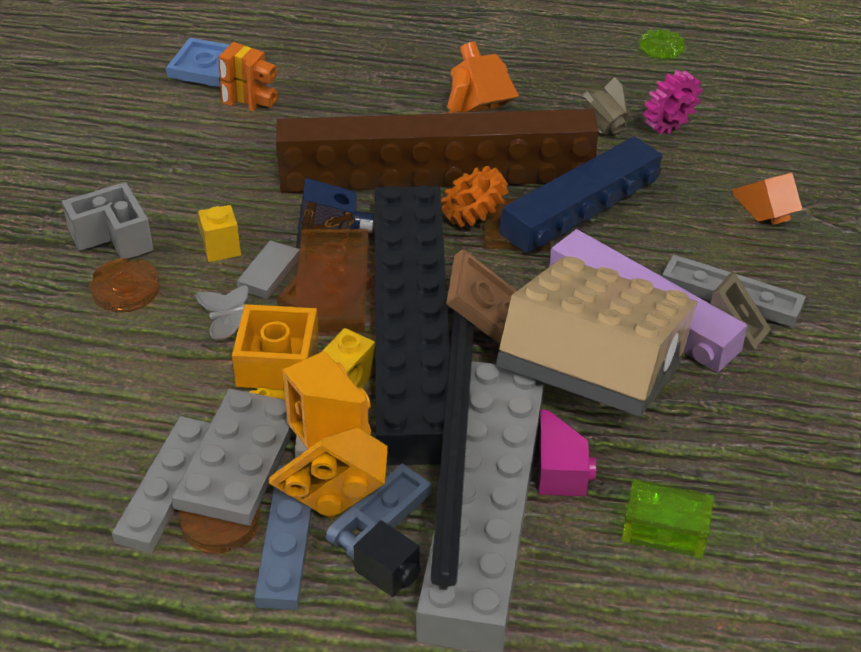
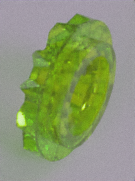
(662, 43)

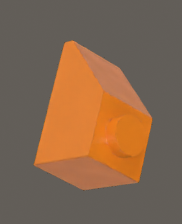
(770, 198)

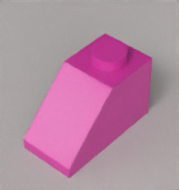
(562, 458)

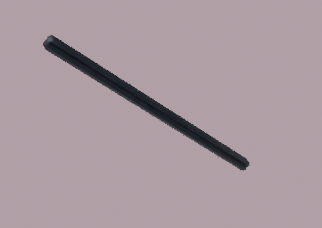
(453, 455)

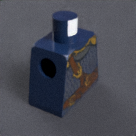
(330, 208)

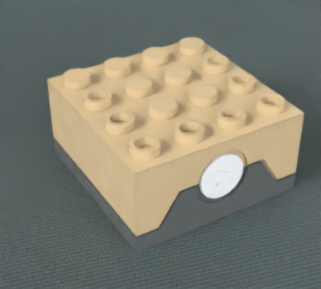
(597, 334)

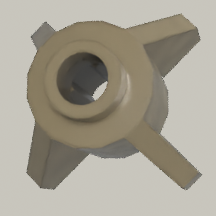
(609, 107)

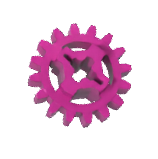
(672, 102)

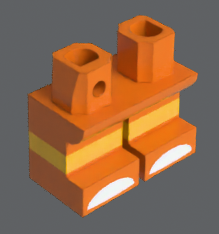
(245, 77)

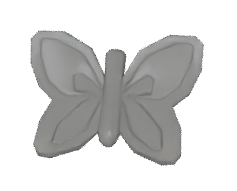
(226, 310)

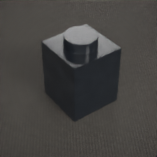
(387, 558)

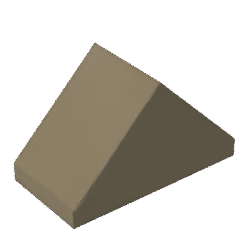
(735, 301)

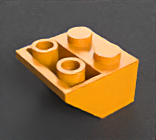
(323, 400)
(335, 472)

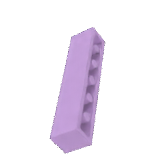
(713, 333)

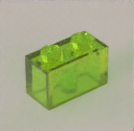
(668, 518)

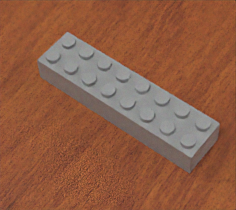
(495, 496)

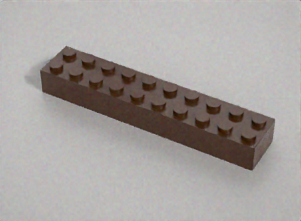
(433, 148)

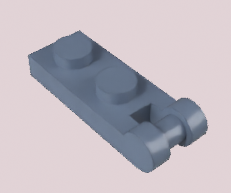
(390, 503)

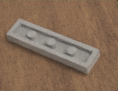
(702, 280)
(152, 502)

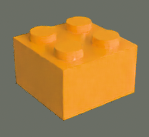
(271, 341)

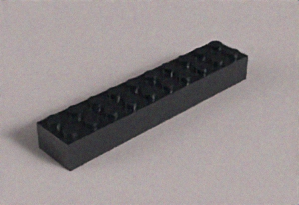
(410, 324)

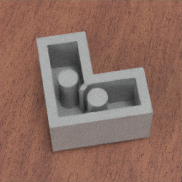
(109, 216)

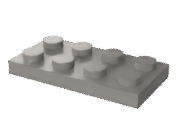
(235, 458)

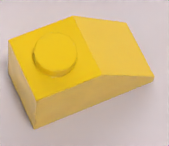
(219, 232)

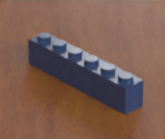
(579, 194)

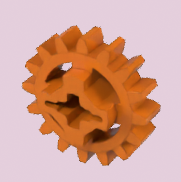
(474, 196)

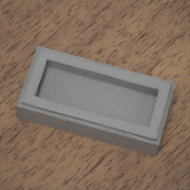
(269, 269)

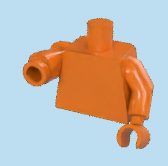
(479, 82)

